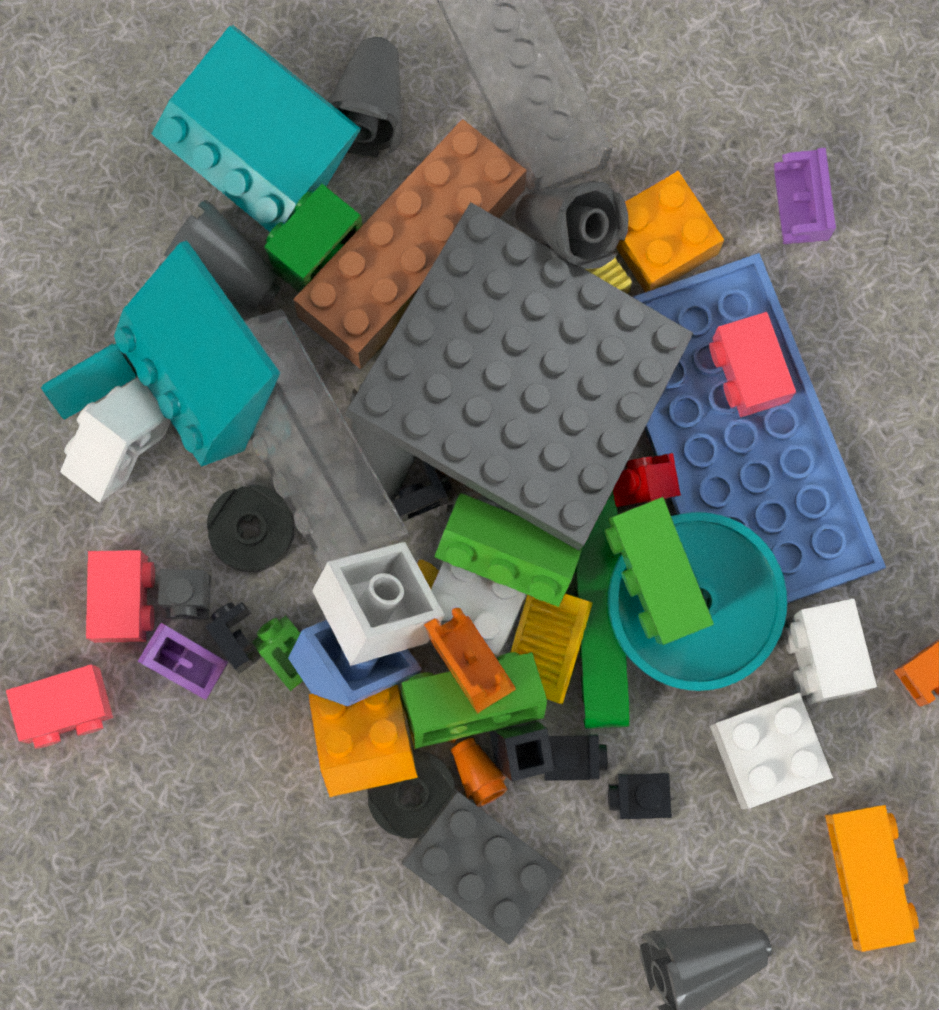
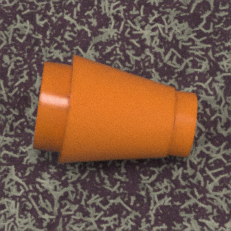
(478, 773)

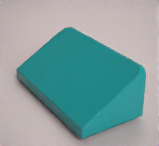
(88, 381)

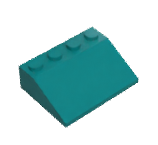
(254, 129)
(197, 357)

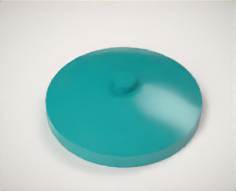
(742, 595)

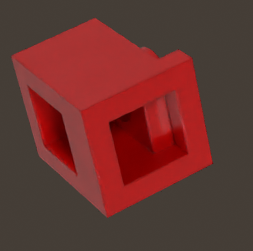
(647, 480)

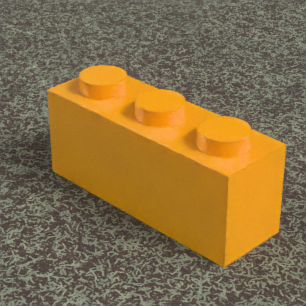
(872, 878)

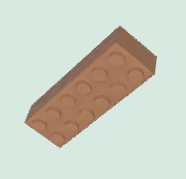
(381, 267)

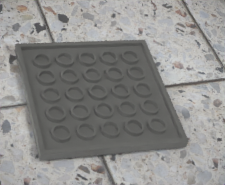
(521, 376)

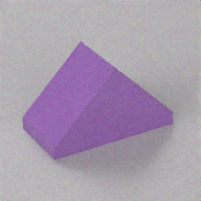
(182, 661)

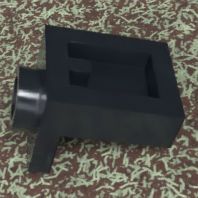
(418, 499)
(233, 645)
(577, 758)
(640, 796)

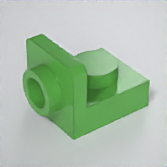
(275, 644)

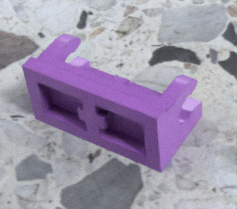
(804, 197)

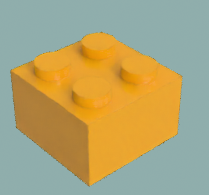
(667, 233)
(362, 742)

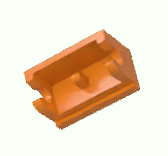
(470, 660)

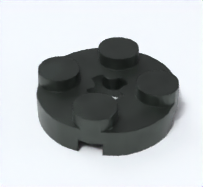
(246, 504)
(411, 820)

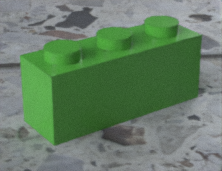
(507, 550)
(658, 572)
(441, 711)

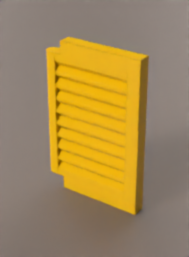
(553, 638)

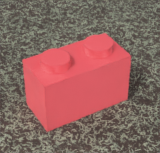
(752, 365)
(119, 596)
(59, 706)

